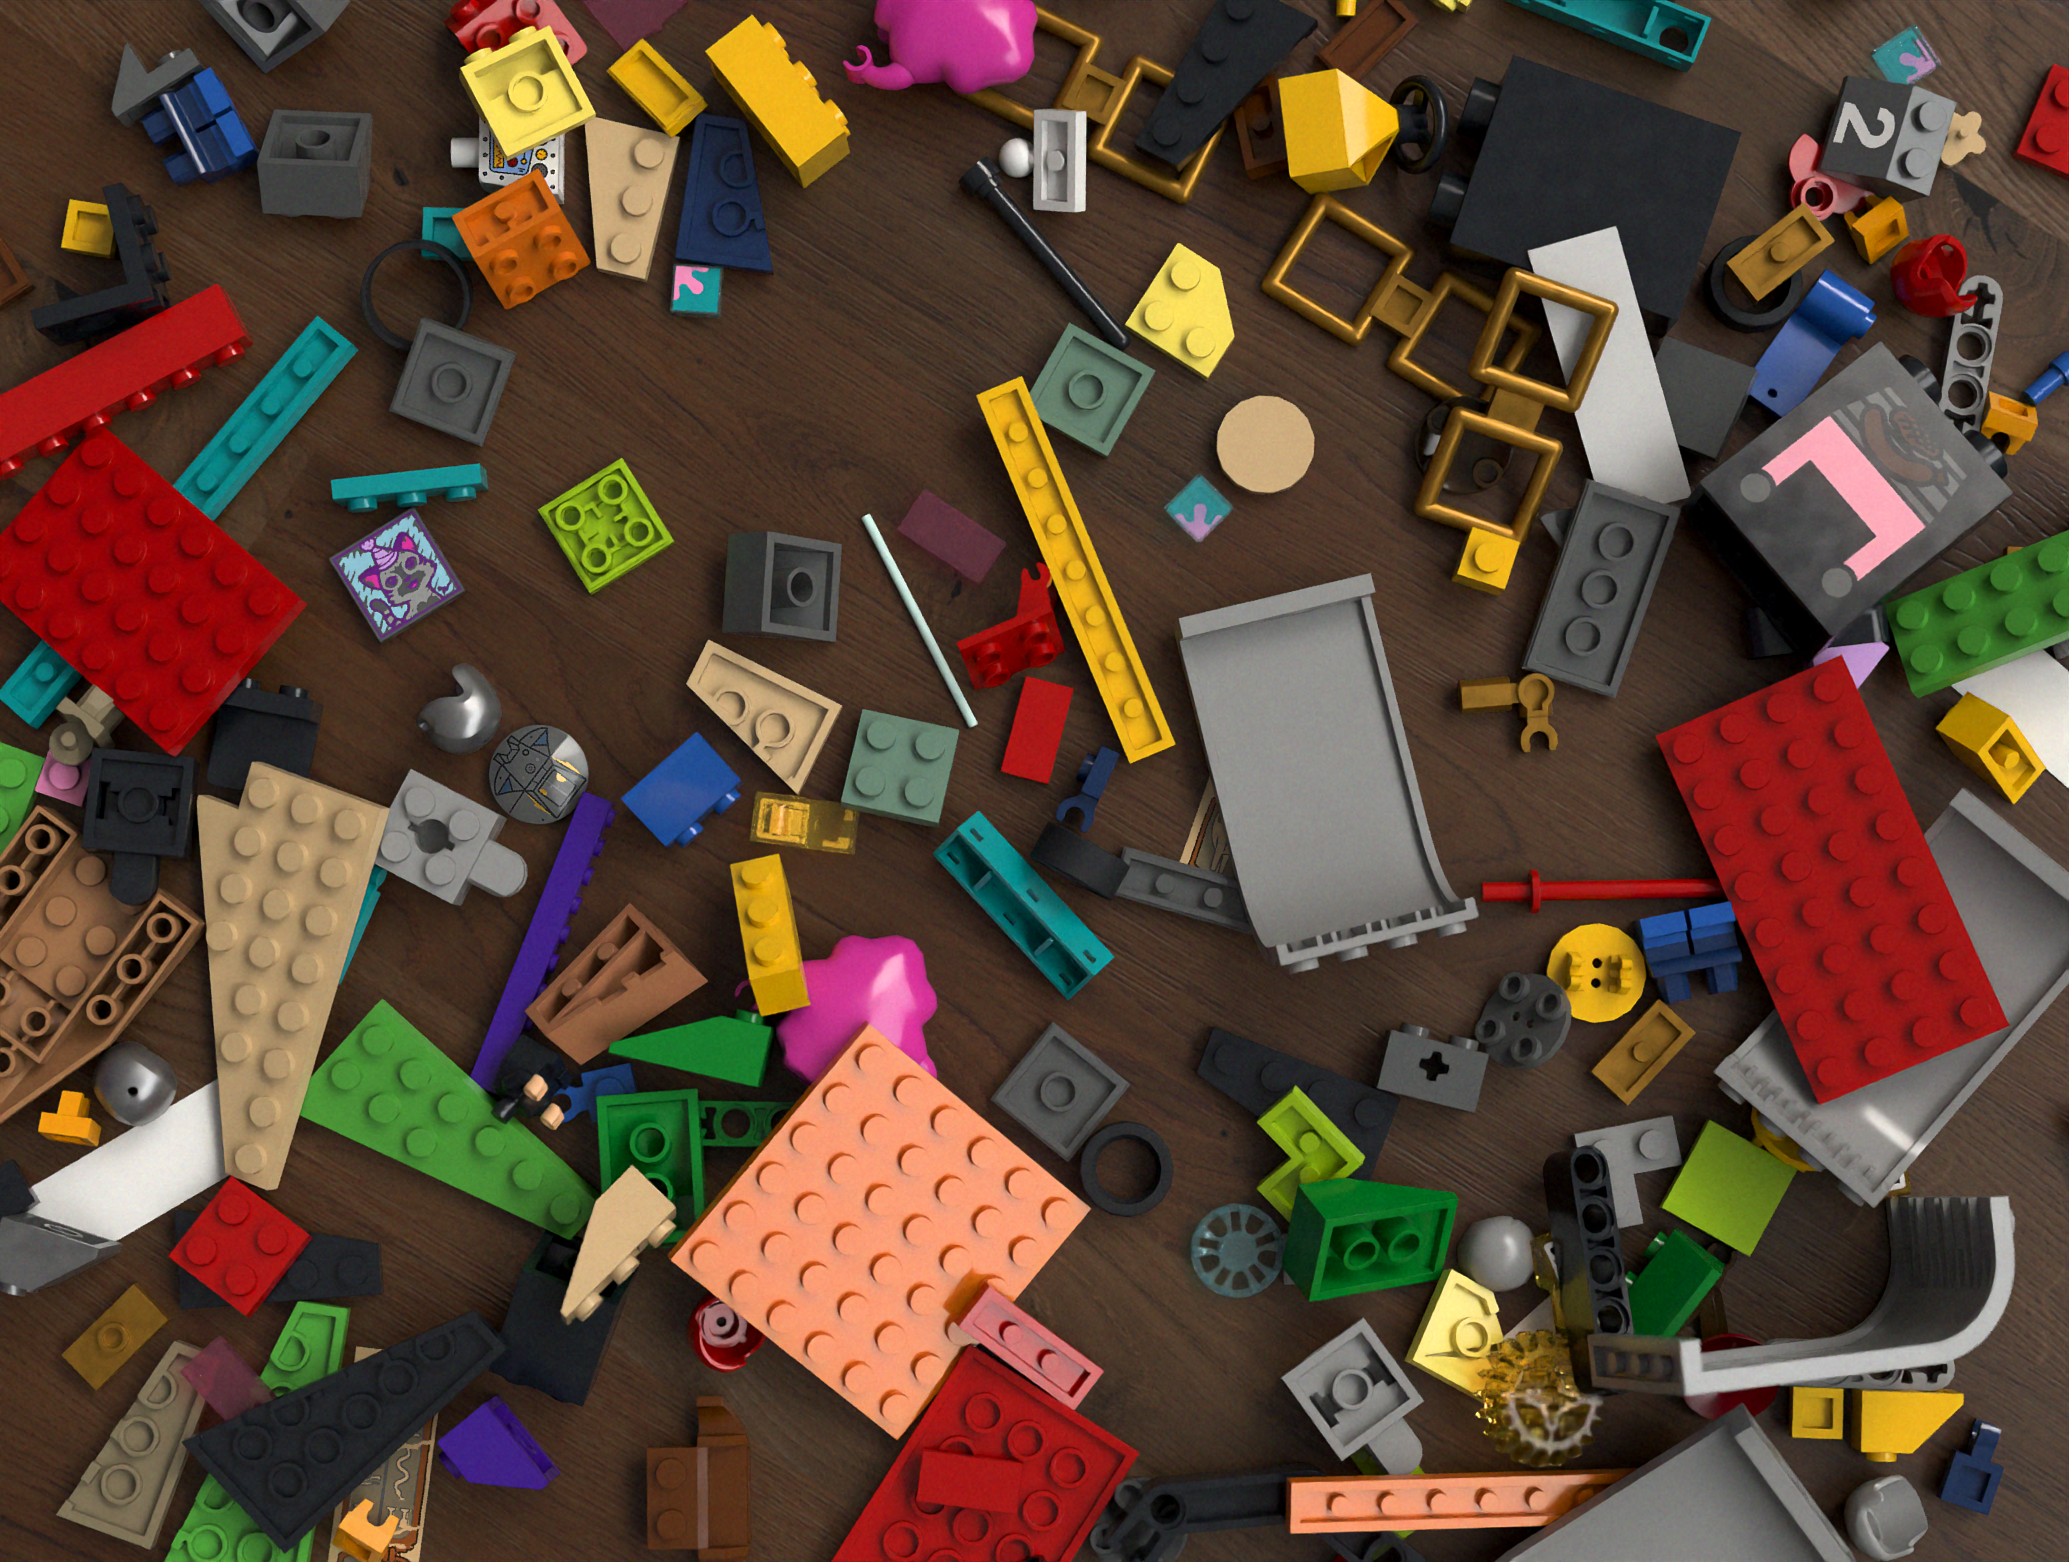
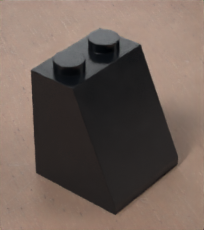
(542, 1347)

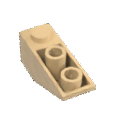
(619, 1229)

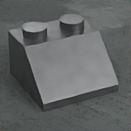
(45, 1252)

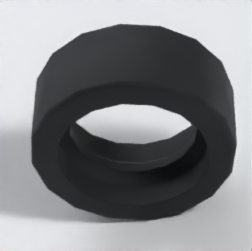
(1731, 315)
(1079, 861)
(1157, 1189)

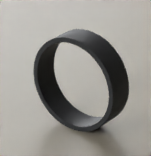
(365, 292)

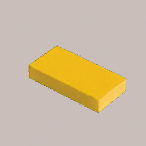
(657, 88)

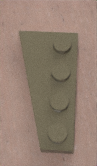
(142, 1462)

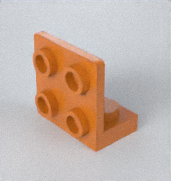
(521, 239)

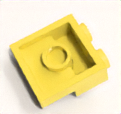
(525, 91)

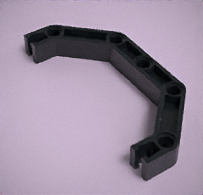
(1232, 1502)

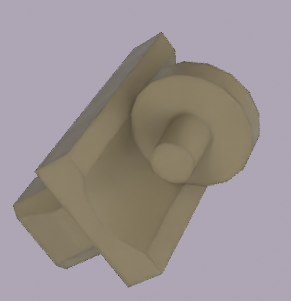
(85, 725)

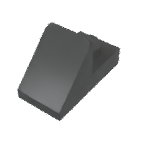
(139, 90)

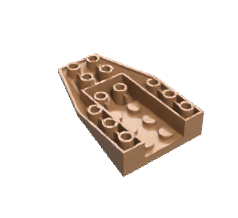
(73, 956)

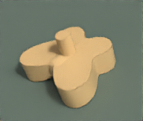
(1962, 139)

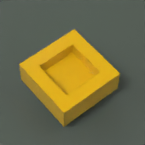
(89, 230)
(1816, 1412)

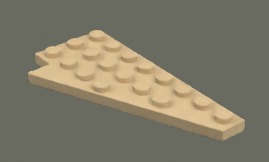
(280, 917)

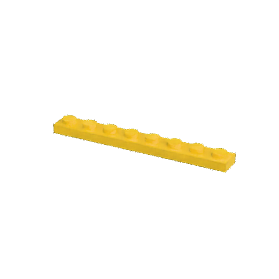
(1075, 569)

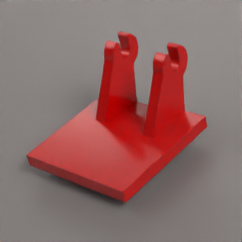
(1018, 643)

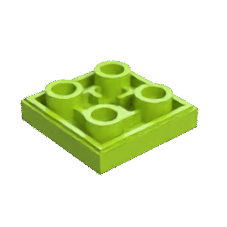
(606, 526)
(1728, 1187)

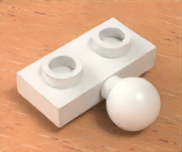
(1055, 158)

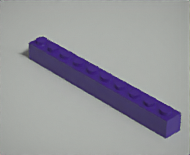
(546, 933)

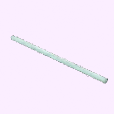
(919, 621)

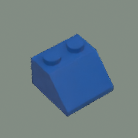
(684, 792)

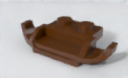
(703, 1490)

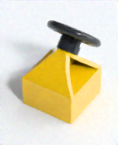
(1343, 130)

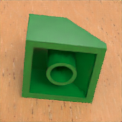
(1670, 1284)

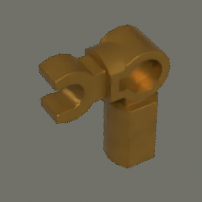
(1531, 692)

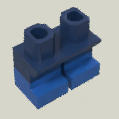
(209, 129)
(1686, 943)

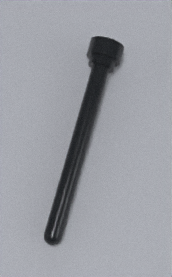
(984, 182)

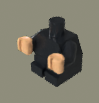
(528, 1081)

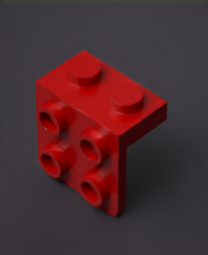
(492, 22)

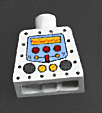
(498, 173)

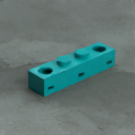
(1629, 24)
(1009, 886)

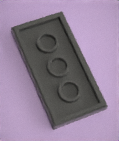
(1600, 588)

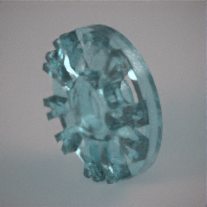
(1237, 1250)

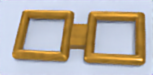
(1105, 102)
(1393, 300)
(1516, 404)

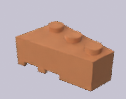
(614, 987)

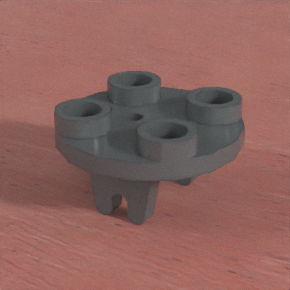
(1536, 1001)

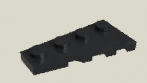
(1219, 73)
(1261, 1076)
(325, 1269)

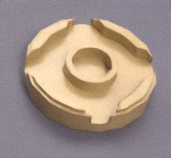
(1265, 445)

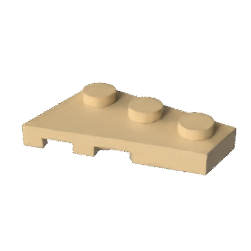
(628, 192)
(767, 711)

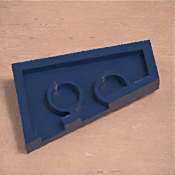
(722, 200)

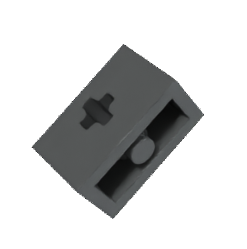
(1454, 1088)

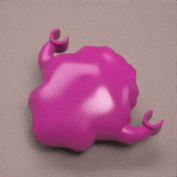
(950, 42)
(858, 982)

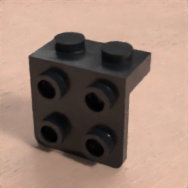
(264, 729)

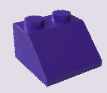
(496, 1450)

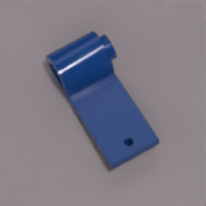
(1809, 342)

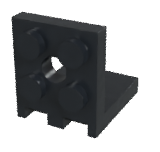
(121, 305)

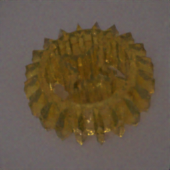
(1534, 1436)

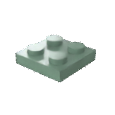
(1089, 390)
(900, 768)

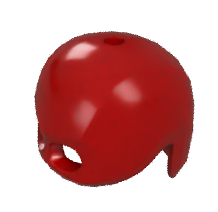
(1928, 277)
(723, 1345)

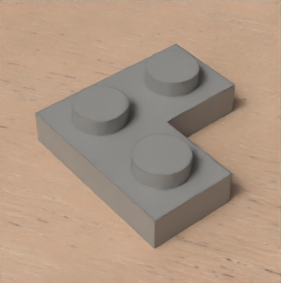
(1633, 1150)

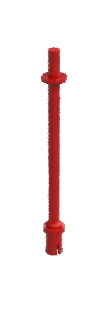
(1536, 891)

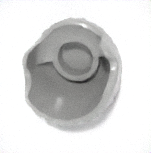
(1885, 1518)

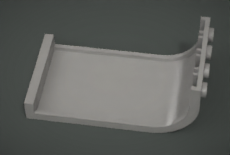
(1314, 775)
(2019, 925)
(1940, 1302)
(1703, 1500)

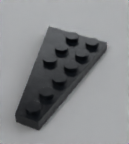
(319, 1442)

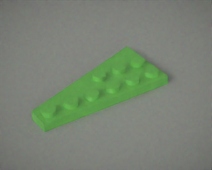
(421, 1109)
(217, 1525)

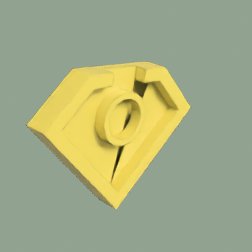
(1186, 313)
(1457, 1333)

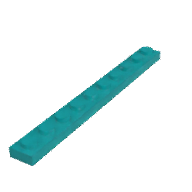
(210, 483)

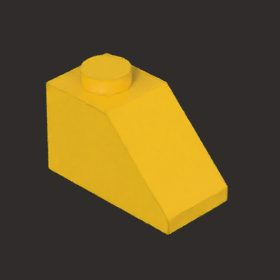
(1991, 746)
(1898, 1420)

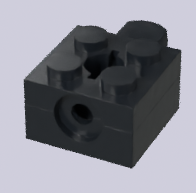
(139, 814)

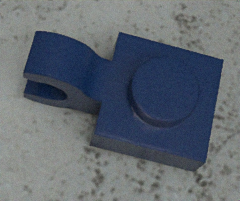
(1095, 775)
(1971, 1476)

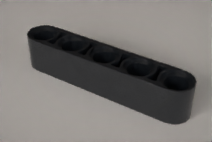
(1586, 1247)

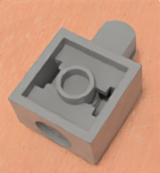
(447, 843)
(1359, 1399)

